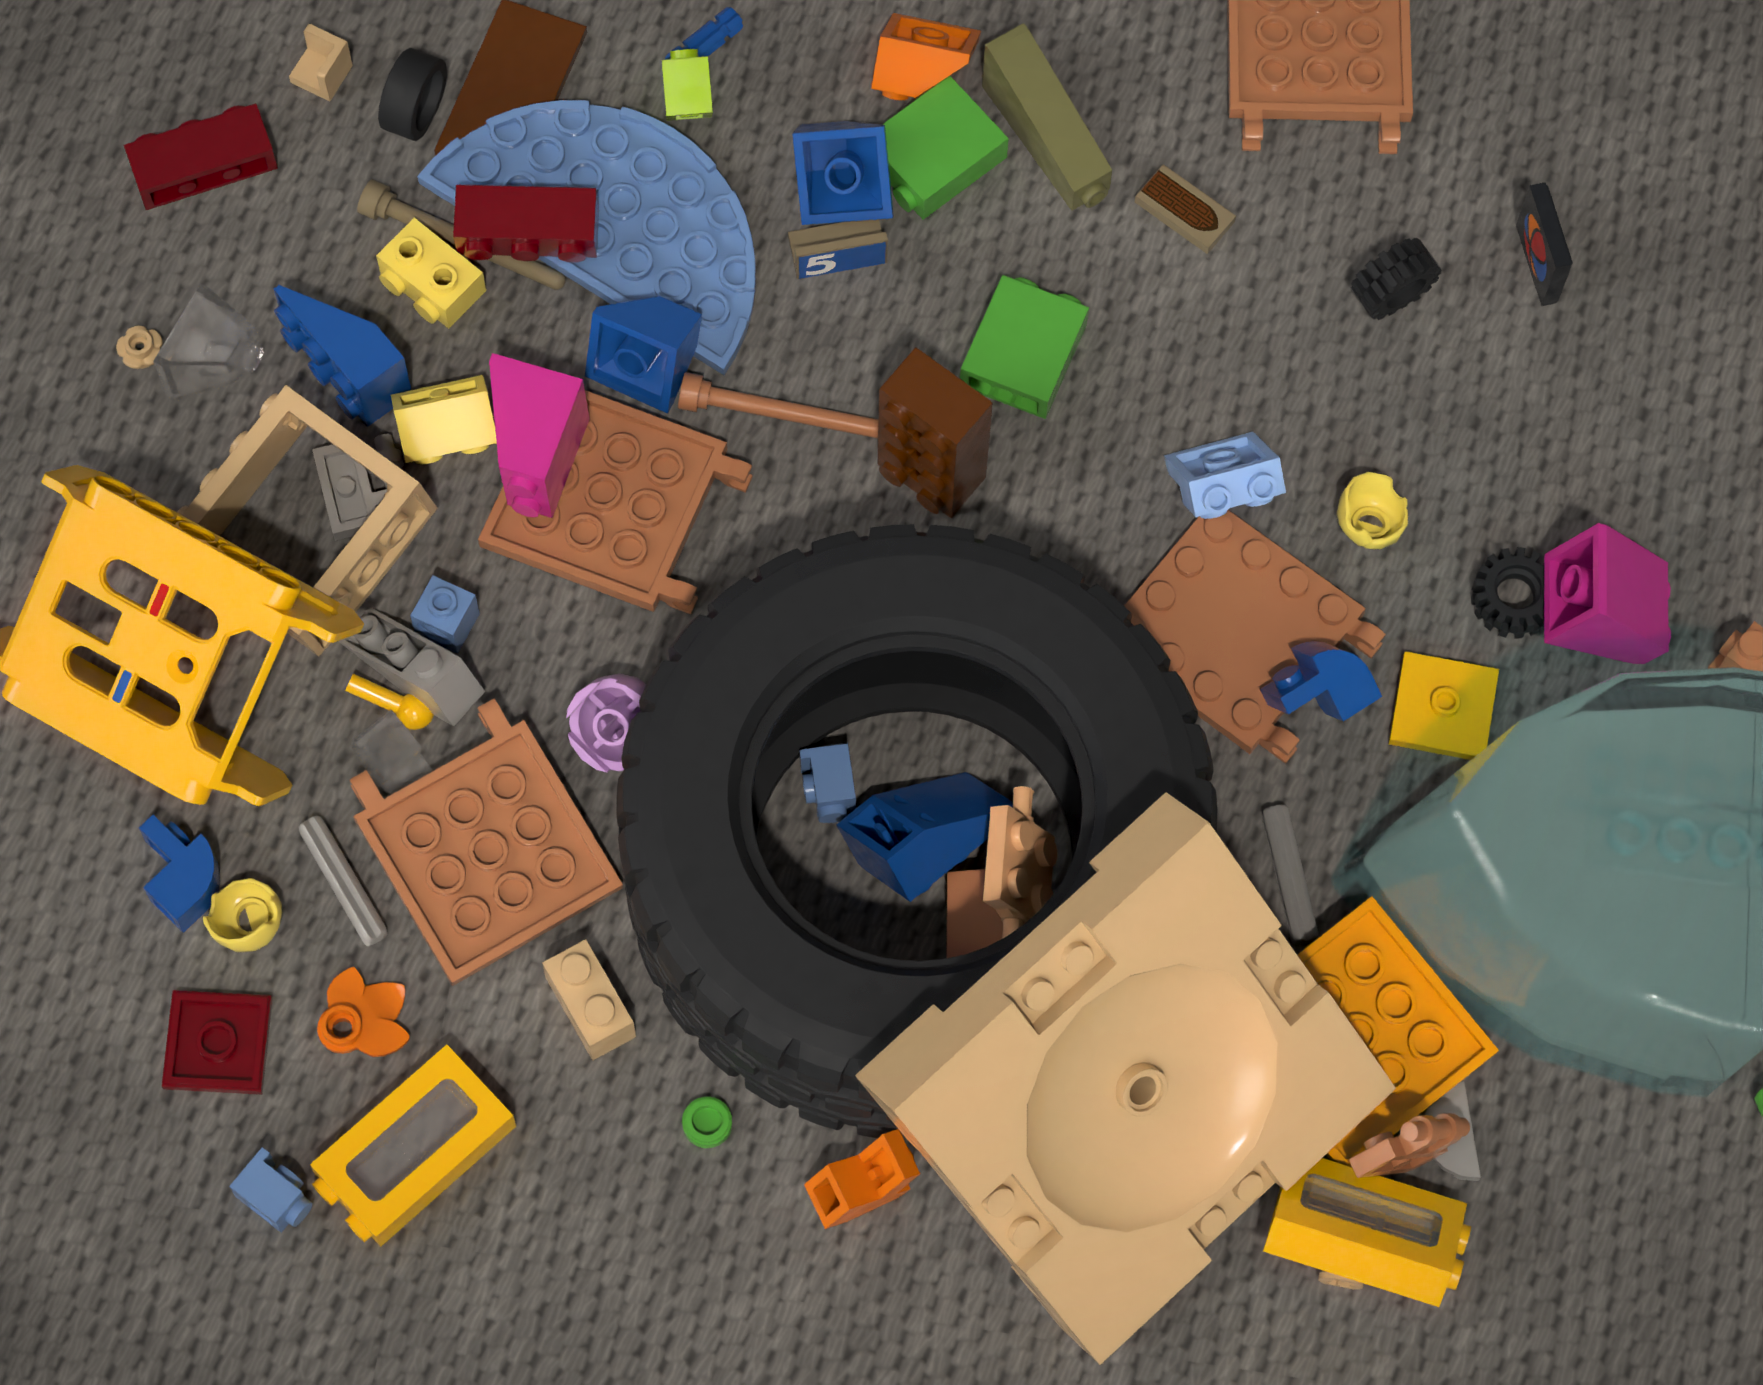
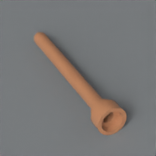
(699, 393)

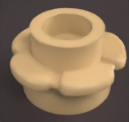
(139, 358)

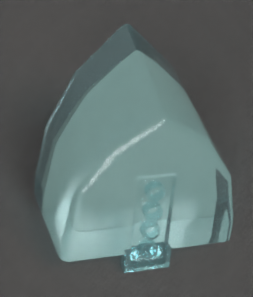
(1598, 880)

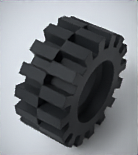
(1396, 278)
(1490, 606)

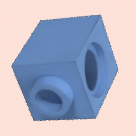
(445, 614)

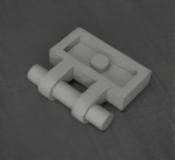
(348, 487)

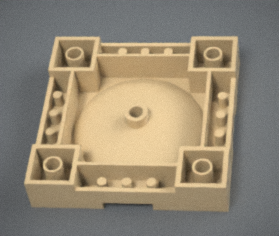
(1130, 1078)

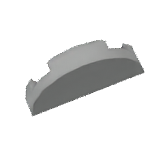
(1461, 1156)

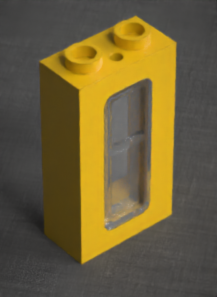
(411, 1147)
(1371, 1231)

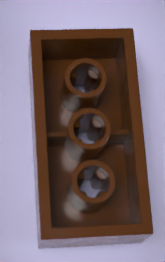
(933, 432)

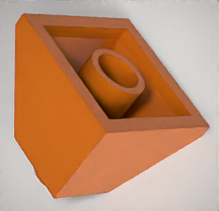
(919, 55)

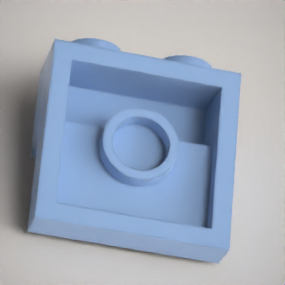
(1226, 475)

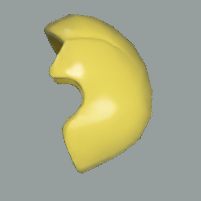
(1374, 496)
(262, 909)

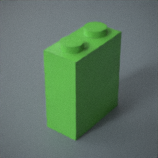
(940, 147)
(1024, 345)

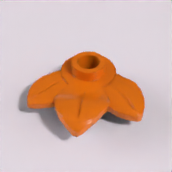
(368, 1010)

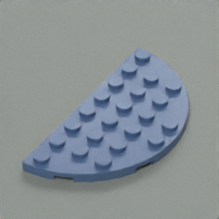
(663, 208)

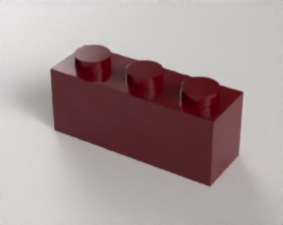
(200, 156)
(526, 222)

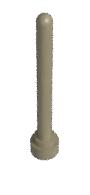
(380, 202)

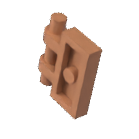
(1418, 1143)

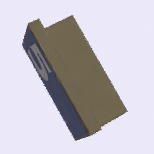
(837, 247)

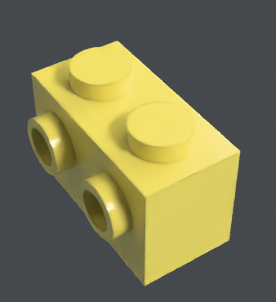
(430, 274)
(444, 420)

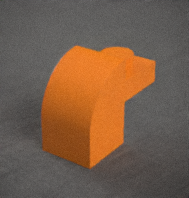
(863, 1181)

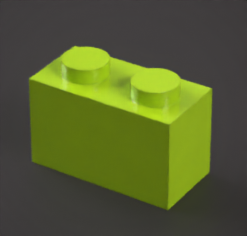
(686, 86)

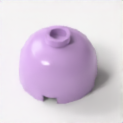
(601, 719)

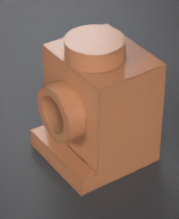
(1742, 650)

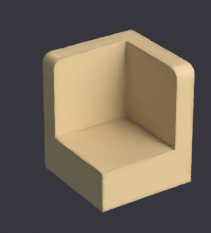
(322, 64)

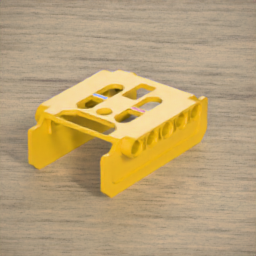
(107, 712)

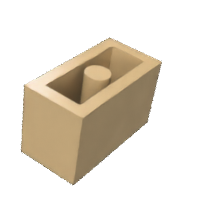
(589, 999)

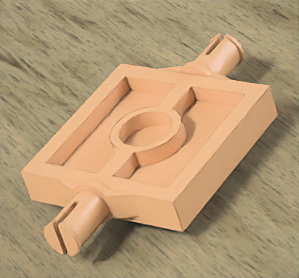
(1018, 862)

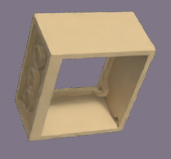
(373, 546)

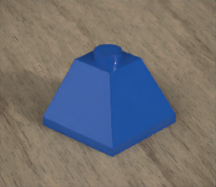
(842, 172)
(643, 348)

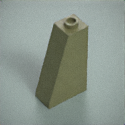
(1045, 118)

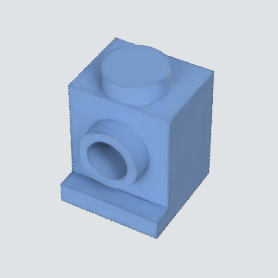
(830, 781)
(271, 1193)

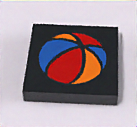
(1544, 243)

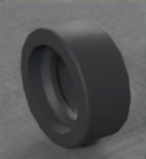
(412, 94)

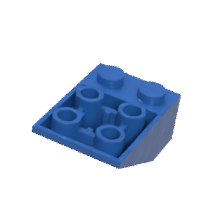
(344, 352)
(920, 830)

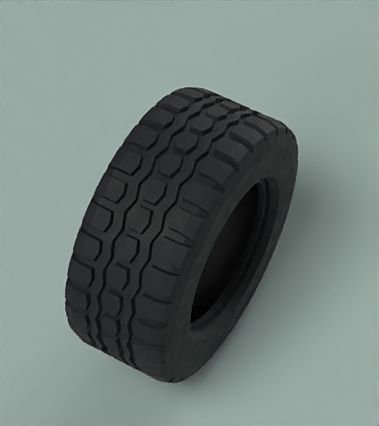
(844, 639)

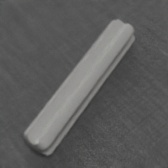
(1289, 875)
(343, 880)

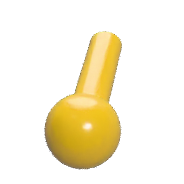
(407, 708)

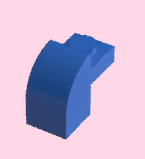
(1328, 674)
(189, 879)

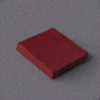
(217, 1042)

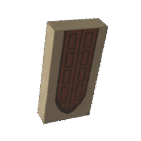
(1185, 209)

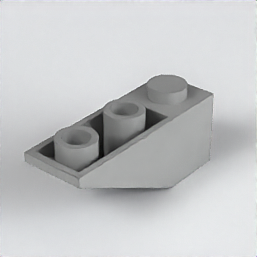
(416, 666)

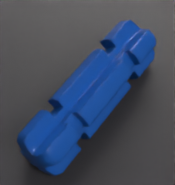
(712, 34)

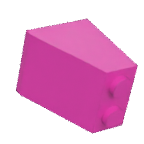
(538, 431)
(1607, 597)

